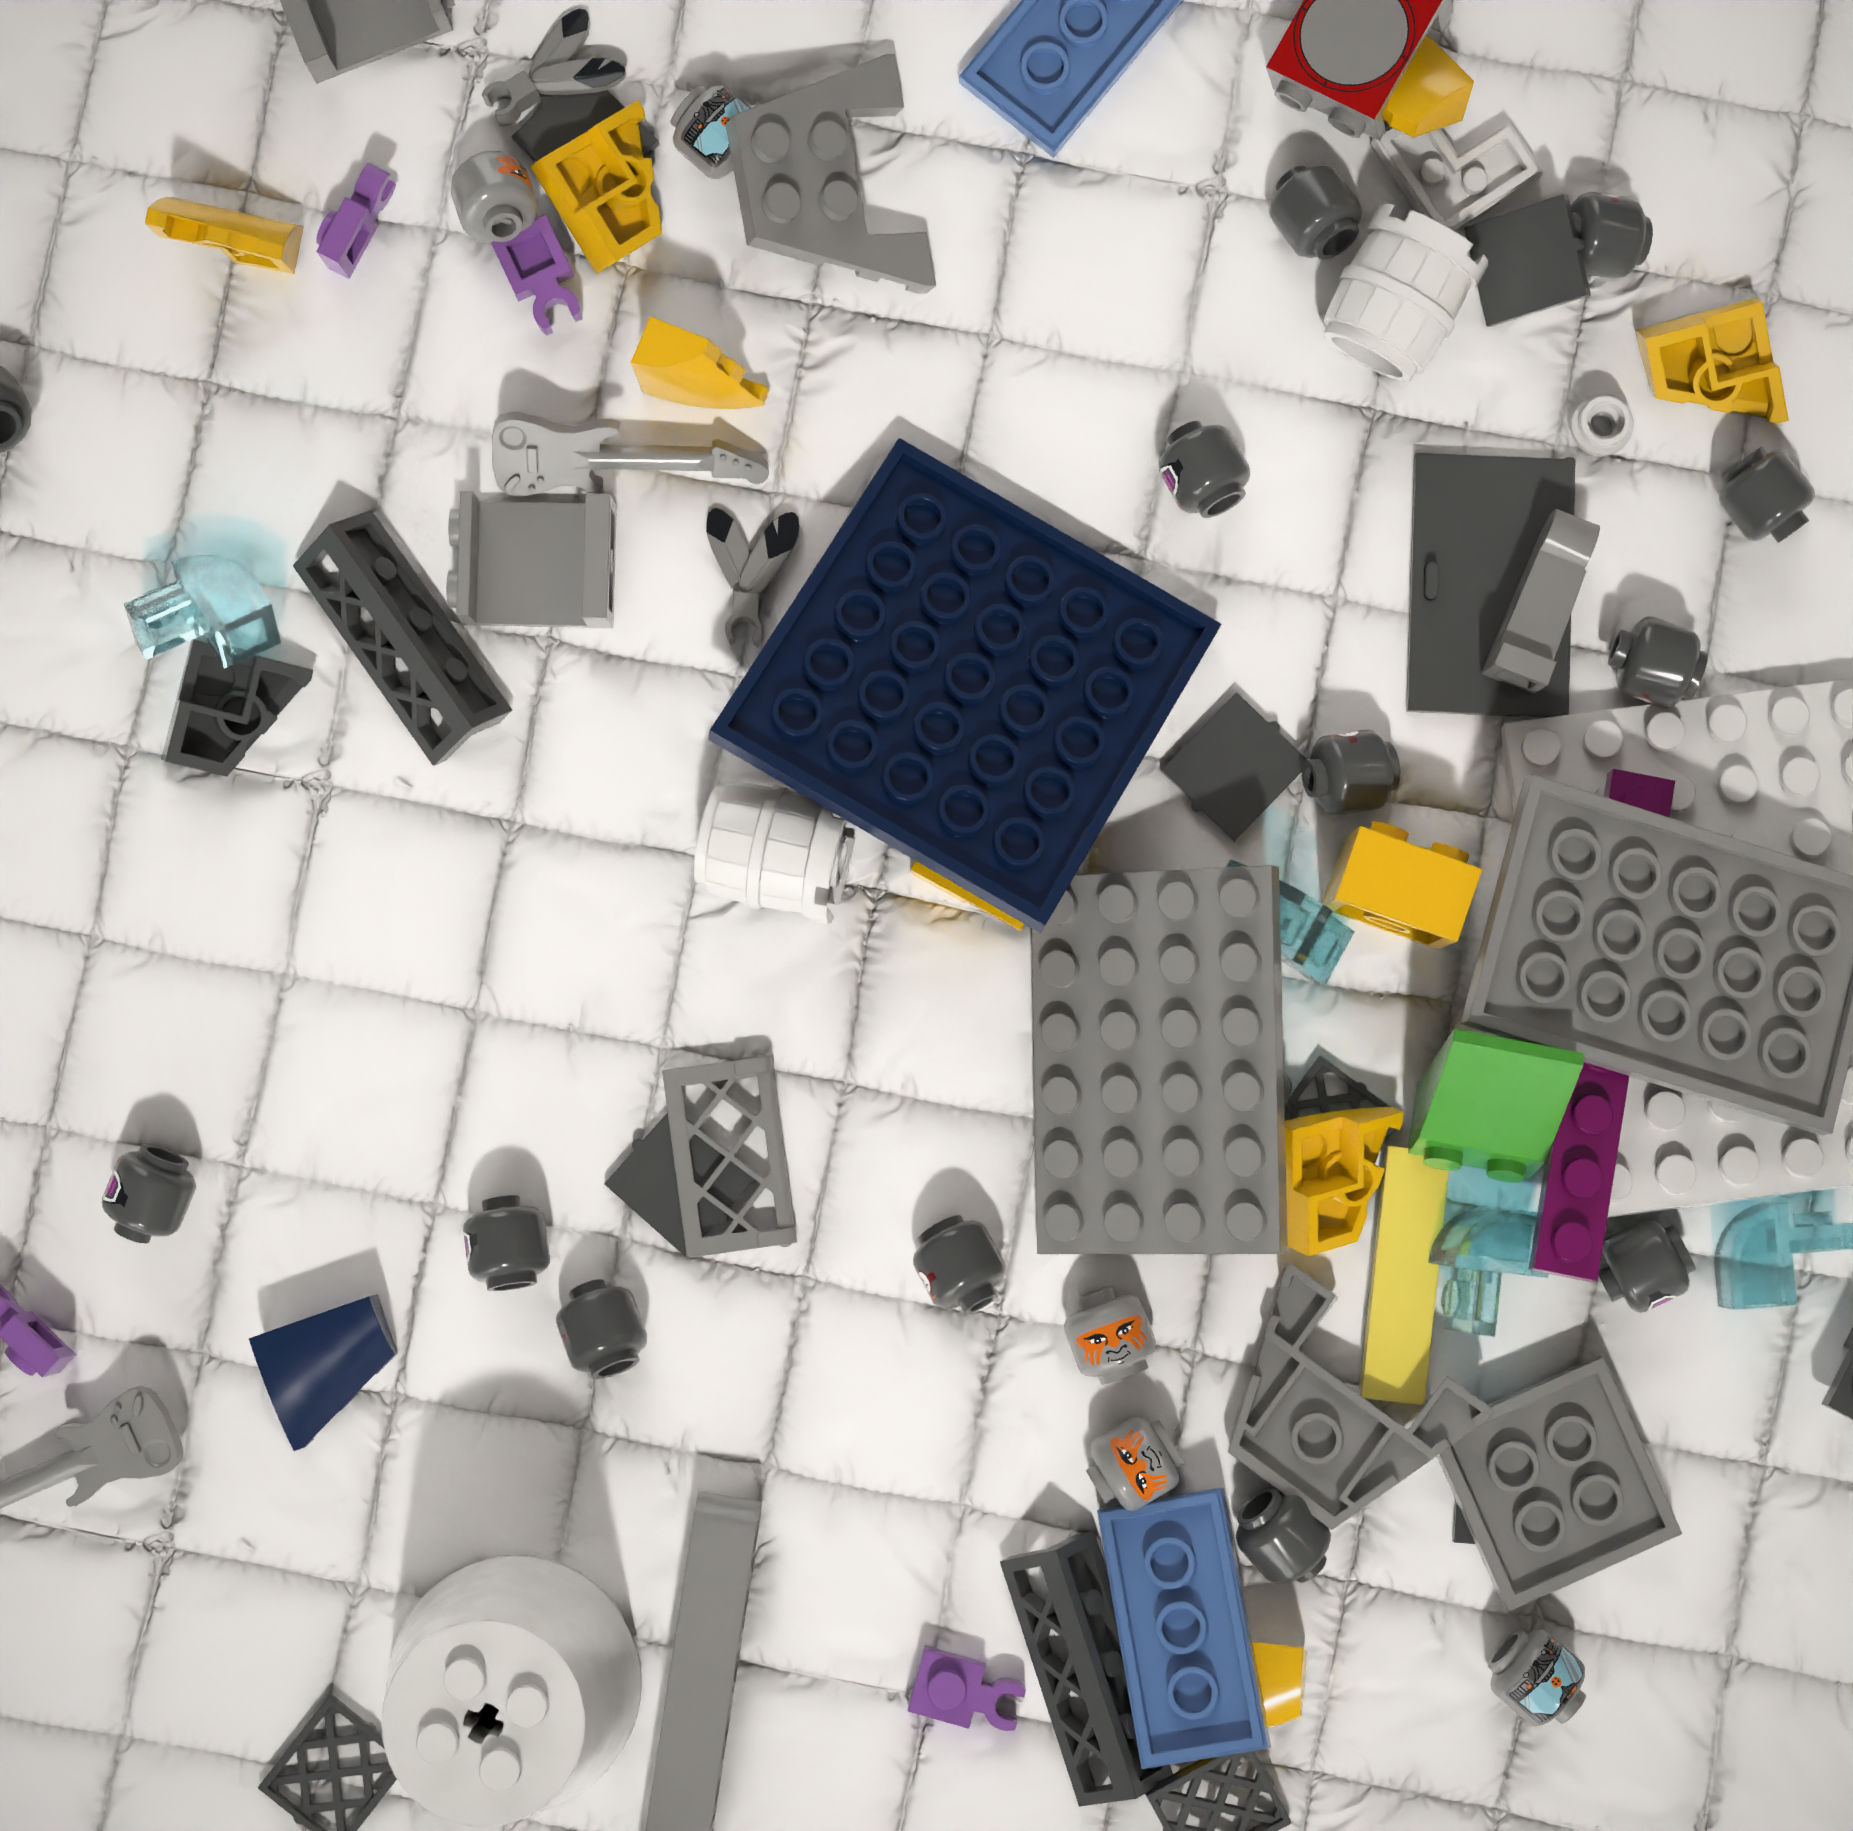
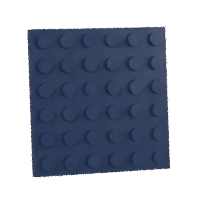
(966, 684)

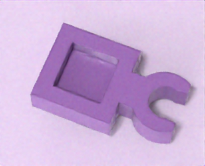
(348, 231)
(536, 267)
(29, 1341)
(952, 1688)

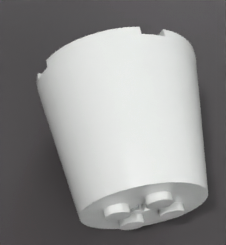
(537, 1649)

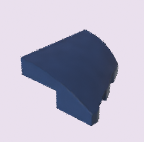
(322, 1364)

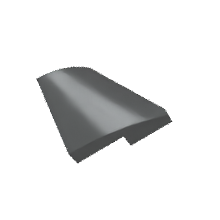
(226, 708)

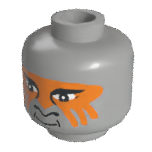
(493, 197)
(1110, 1335)
(1134, 1463)

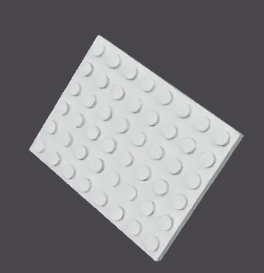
(1763, 772)

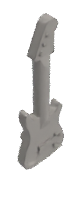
(541, 455)
(124, 1441)

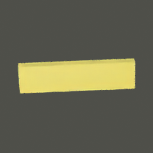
(1403, 1280)

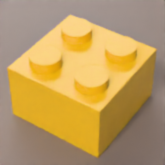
(1402, 885)

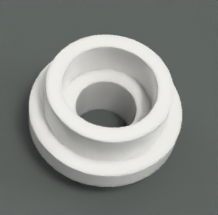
(1611, 409)

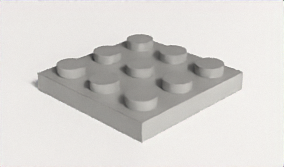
(1557, 1485)

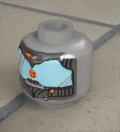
(702, 130)
(1537, 1677)

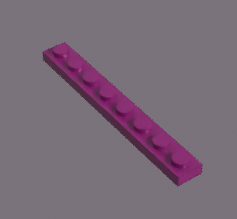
(1585, 1149)

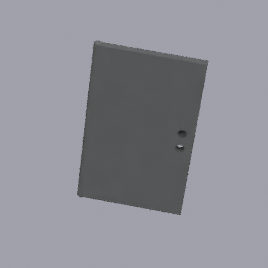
(1475, 536)

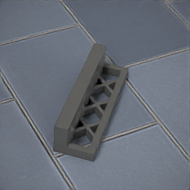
(406, 627)
(1084, 1615)

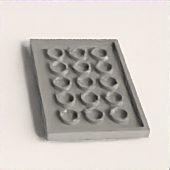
(1670, 955)
(1161, 1065)

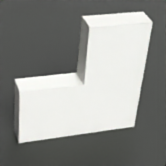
(1456, 186)

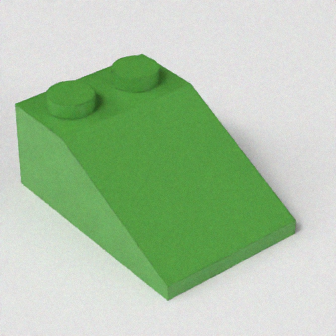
(1492, 1104)

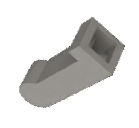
(1542, 603)

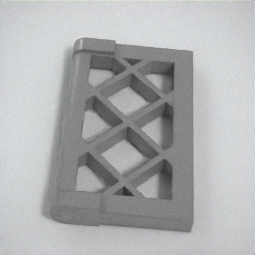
(683, 1131)

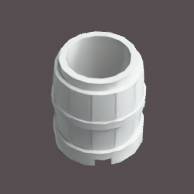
(1401, 293)
(773, 850)

